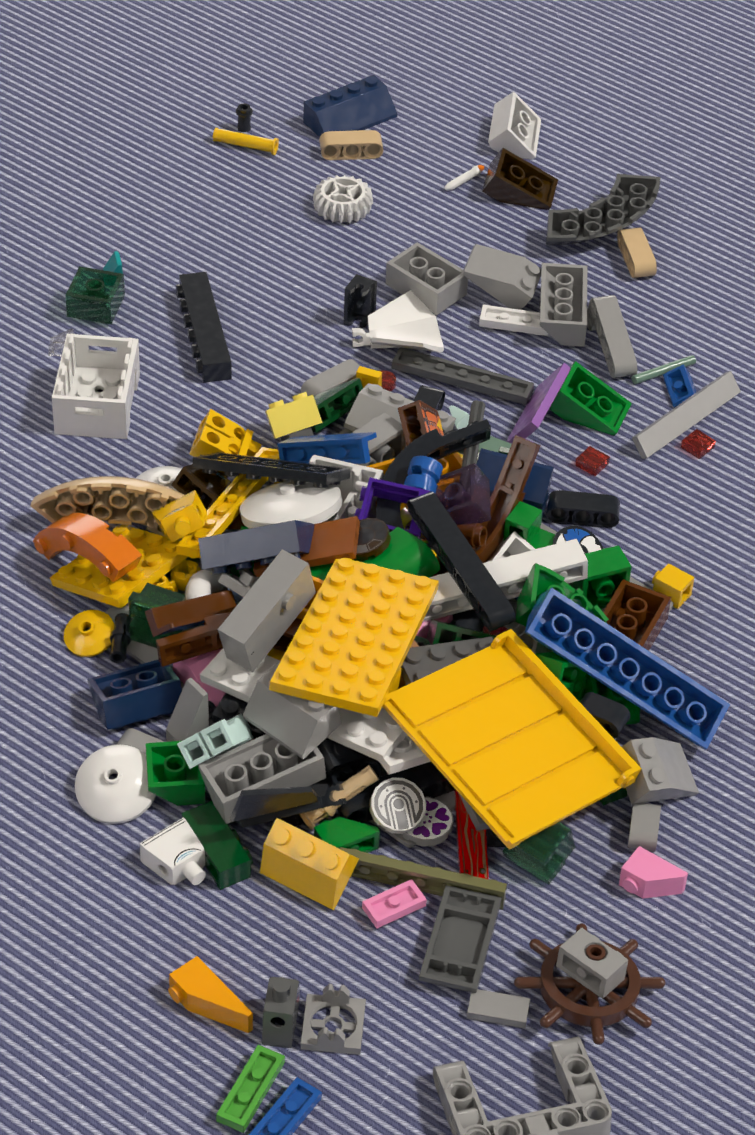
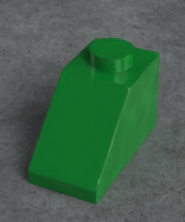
(348, 834)

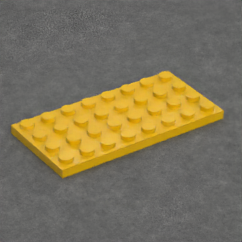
(355, 636)

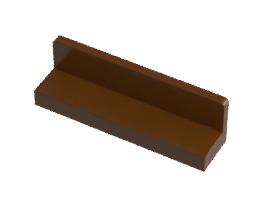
(188, 612)

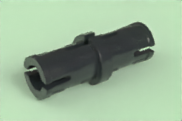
(120, 638)

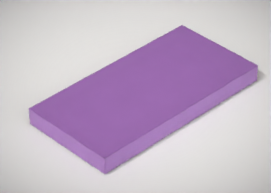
(539, 403)

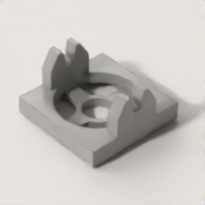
(327, 1040)

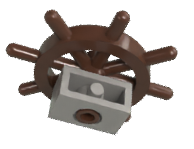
(594, 973)

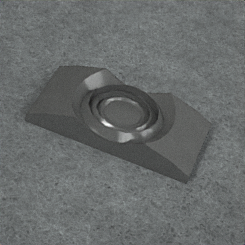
(460, 939)

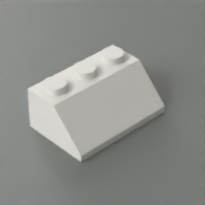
(514, 127)

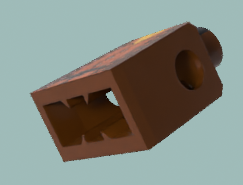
(418, 424)

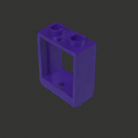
(389, 491)

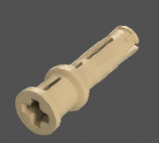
(351, 788)

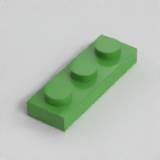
(250, 1088)

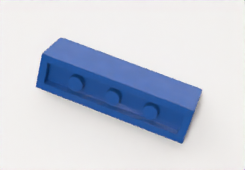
(342, 447)

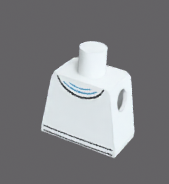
(175, 854)

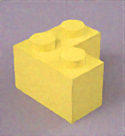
(293, 415)

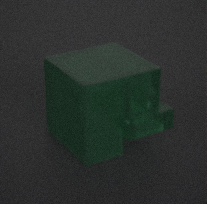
(150, 597)
(543, 852)

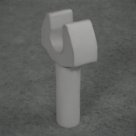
(247, 577)

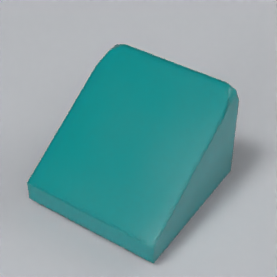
(114, 263)

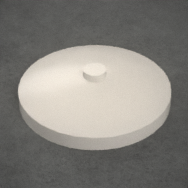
(290, 502)

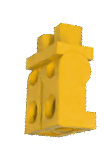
(224, 436)

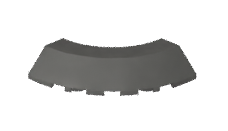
(625, 204)

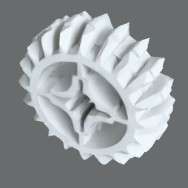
(342, 199)

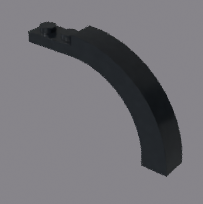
(432, 446)

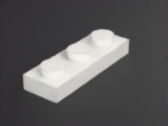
(511, 320)

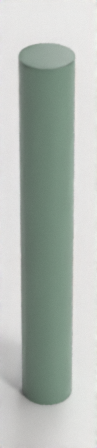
(660, 370)

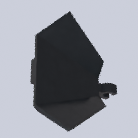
(266, 805)

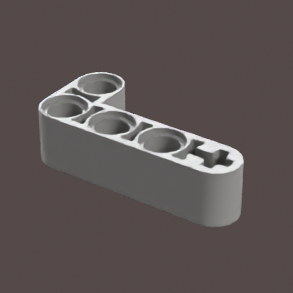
(606, 318)

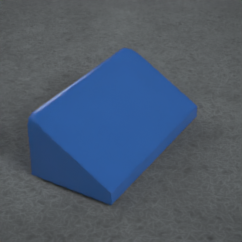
(679, 385)

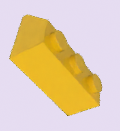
(306, 863)

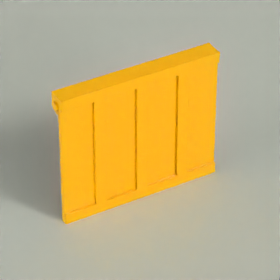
(511, 739)

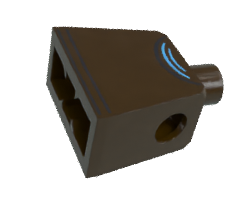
(207, 485)

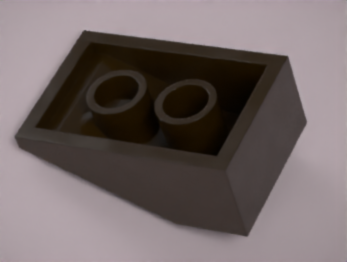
(519, 182)

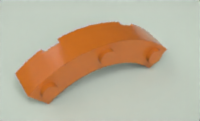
(91, 540)

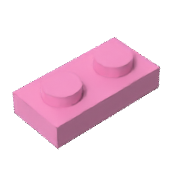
(394, 903)

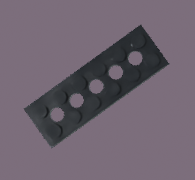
(274, 469)

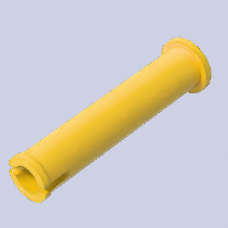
(246, 140)

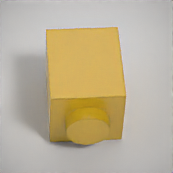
(673, 583)

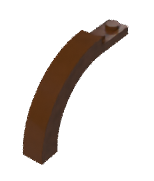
(506, 494)
(207, 639)

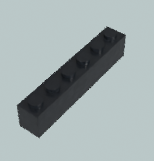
(204, 327)

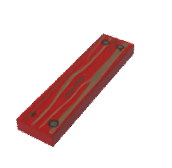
(470, 843)

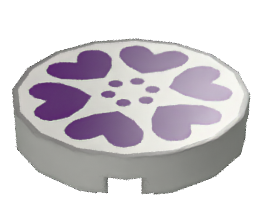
(435, 825)

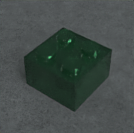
(95, 295)

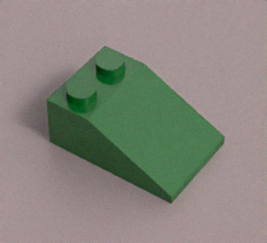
(590, 402)

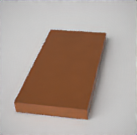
(329, 542)

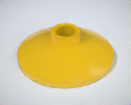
(92, 641)

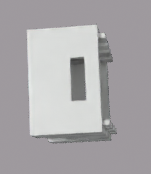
(81, 372)

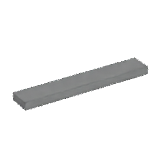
(686, 415)

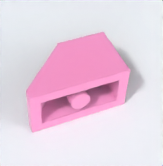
(651, 875)

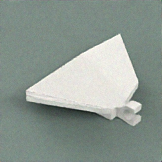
(402, 324)

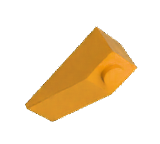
(206, 995)

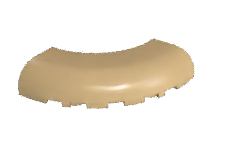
(107, 498)

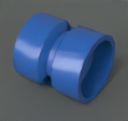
(424, 473)

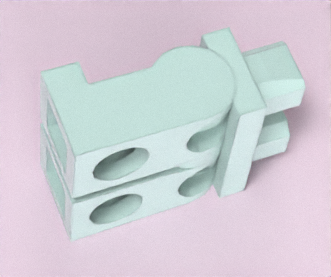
(215, 740)

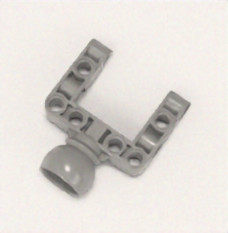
(585, 1115)

